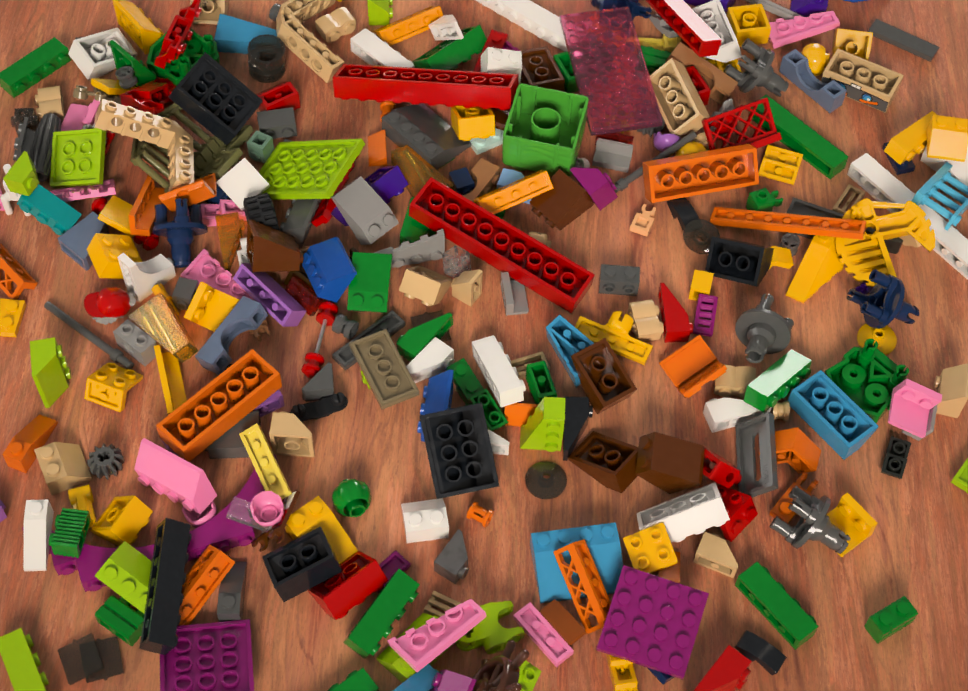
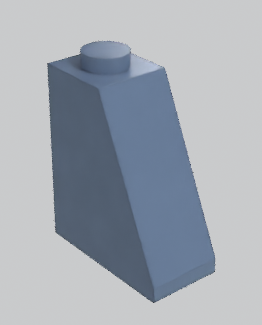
(78, 238)

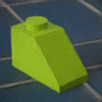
(22, 176)

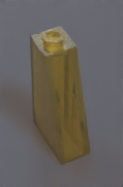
(416, 169)
(163, 324)

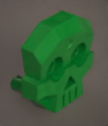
(180, 67)
(873, 375)

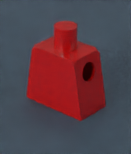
(723, 472)

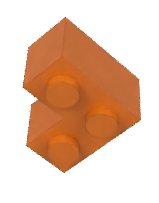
(796, 450)

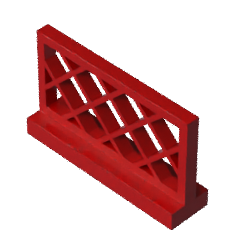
(756, 140)

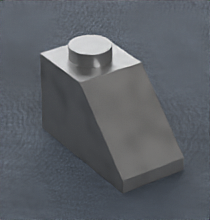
(453, 559)

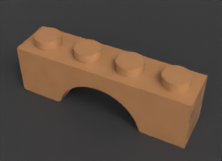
(718, 81)
(485, 177)

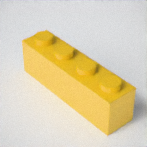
(909, 141)

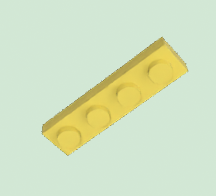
(264, 461)

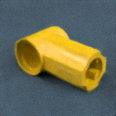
(82, 499)

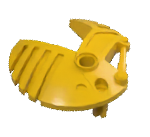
(871, 252)

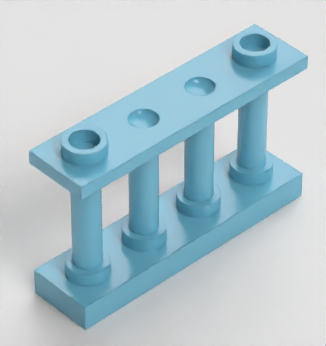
(938, 182)

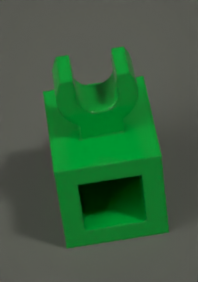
(763, 200)

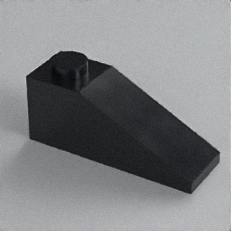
(576, 420)

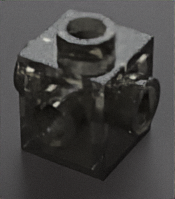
(20, 113)

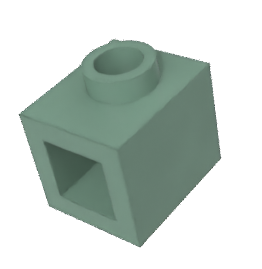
(260, 146)

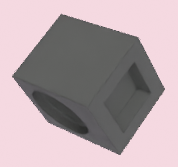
(184, 292)

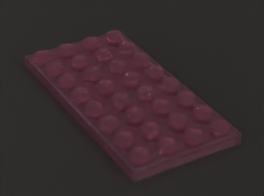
(610, 70)

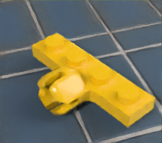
(617, 336)

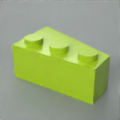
(545, 426)

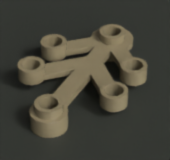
(81, 93)

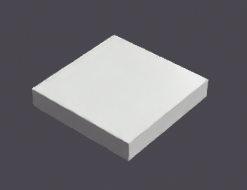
(242, 182)

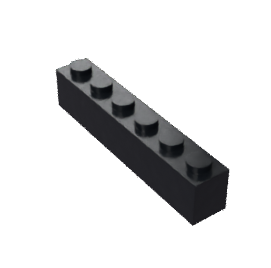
(165, 587)

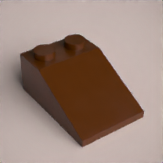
(541, 69)
(602, 376)
(607, 461)

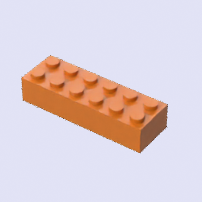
(700, 173)
(219, 405)

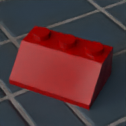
(351, 587)

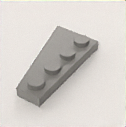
(420, 251)

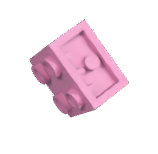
(80, 115)
(911, 407)

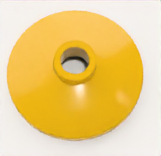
(886, 340)

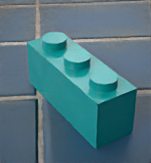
(49, 210)

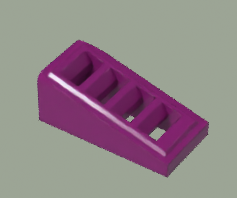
(706, 303)

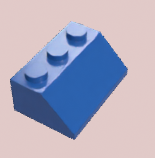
(328, 269)
(437, 395)

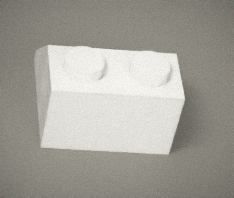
(425, 520)

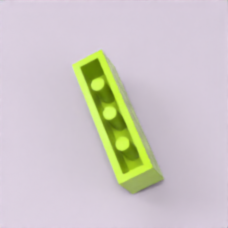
(21, 662)

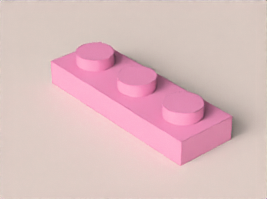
(543, 634)

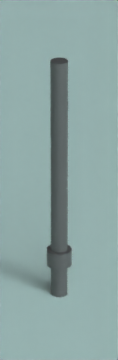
(622, 183)
(114, 354)

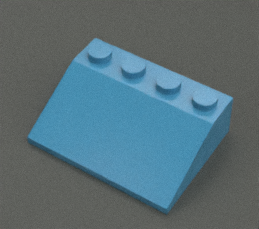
(604, 548)

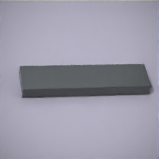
(903, 40)
(390, 321)

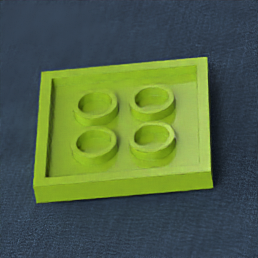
(77, 158)

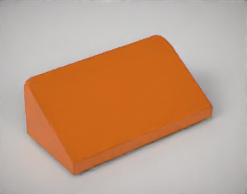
(377, 149)
(518, 413)

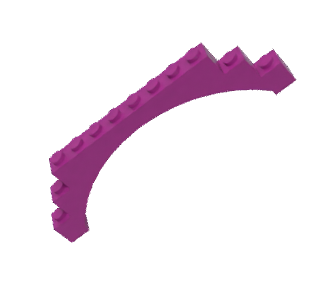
(218, 532)

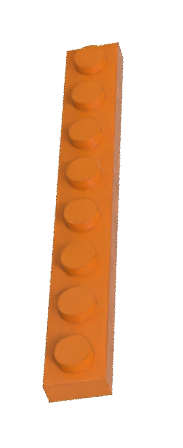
(788, 223)

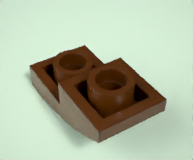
(501, 118)

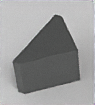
(320, 385)

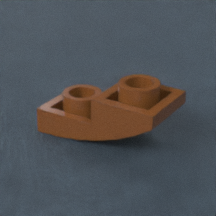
(563, 622)

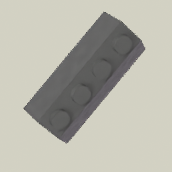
(299, 219)

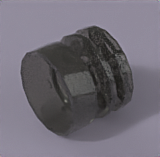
(266, 58)

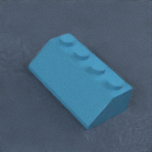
(832, 414)

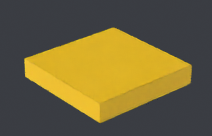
(109, 86)
(117, 214)

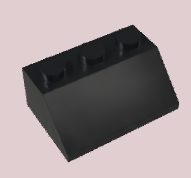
(738, 260)
(301, 564)

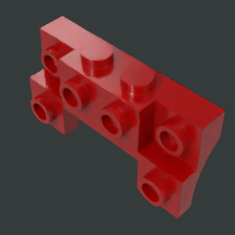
(178, 34)
(149, 96)

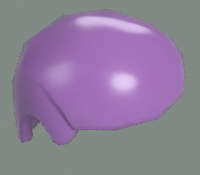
(664, 141)

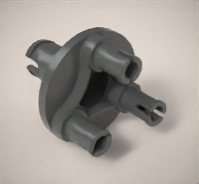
(757, 72)
(763, 330)
(813, 523)

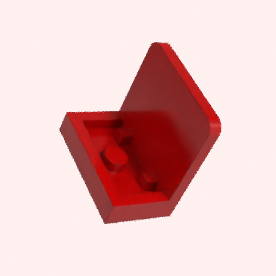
(740, 511)

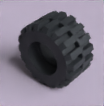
(261, 210)

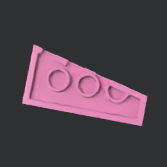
(799, 28)
(83, 192)
(209, 271)
(427, 642)

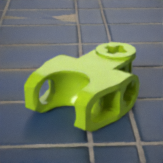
(489, 631)

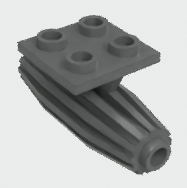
(38, 143)

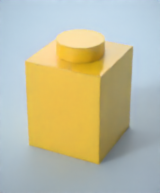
(700, 284)

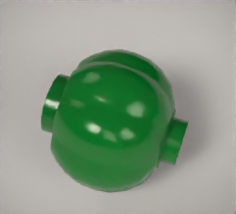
(351, 498)

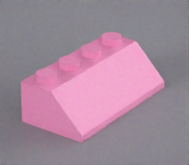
(173, 477)

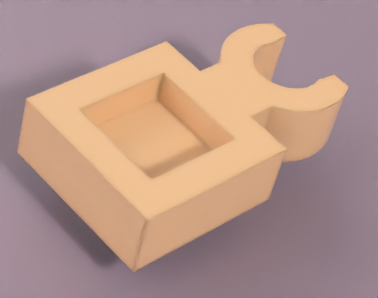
(643, 222)

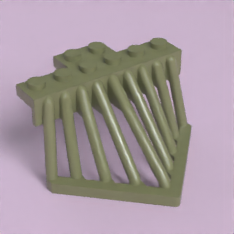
(211, 158)

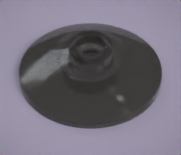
(699, 229)
(543, 487)

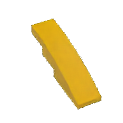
(622, 674)

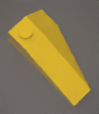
(815, 269)

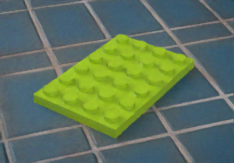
(309, 168)

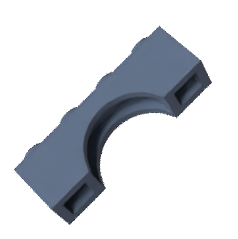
(797, 70)
(243, 317)

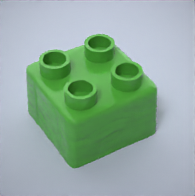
(544, 130)

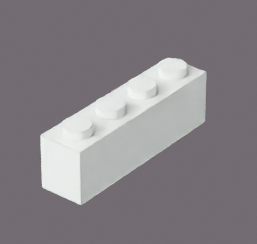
(377, 52)
(498, 371)

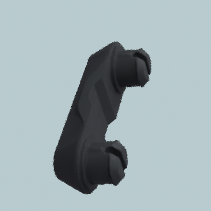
(320, 408)

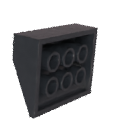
(215, 98)
(459, 450)

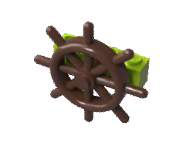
(507, 674)

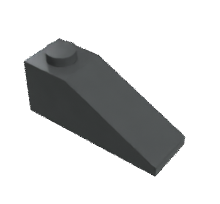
(232, 593)

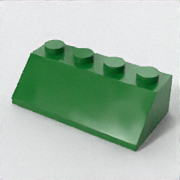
(452, 52)

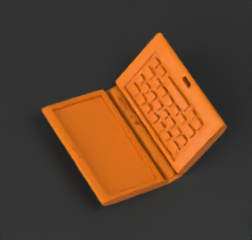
(196, 192)
(692, 367)

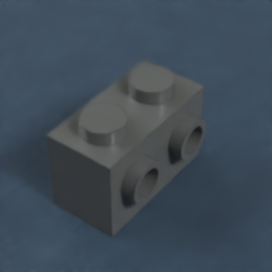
(277, 123)
(619, 280)

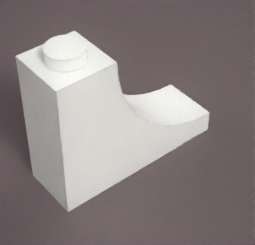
(142, 276)

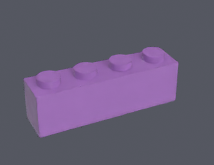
(270, 295)

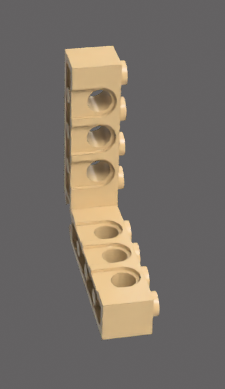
(302, 41)
(155, 130)

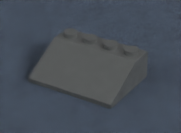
(424, 133)

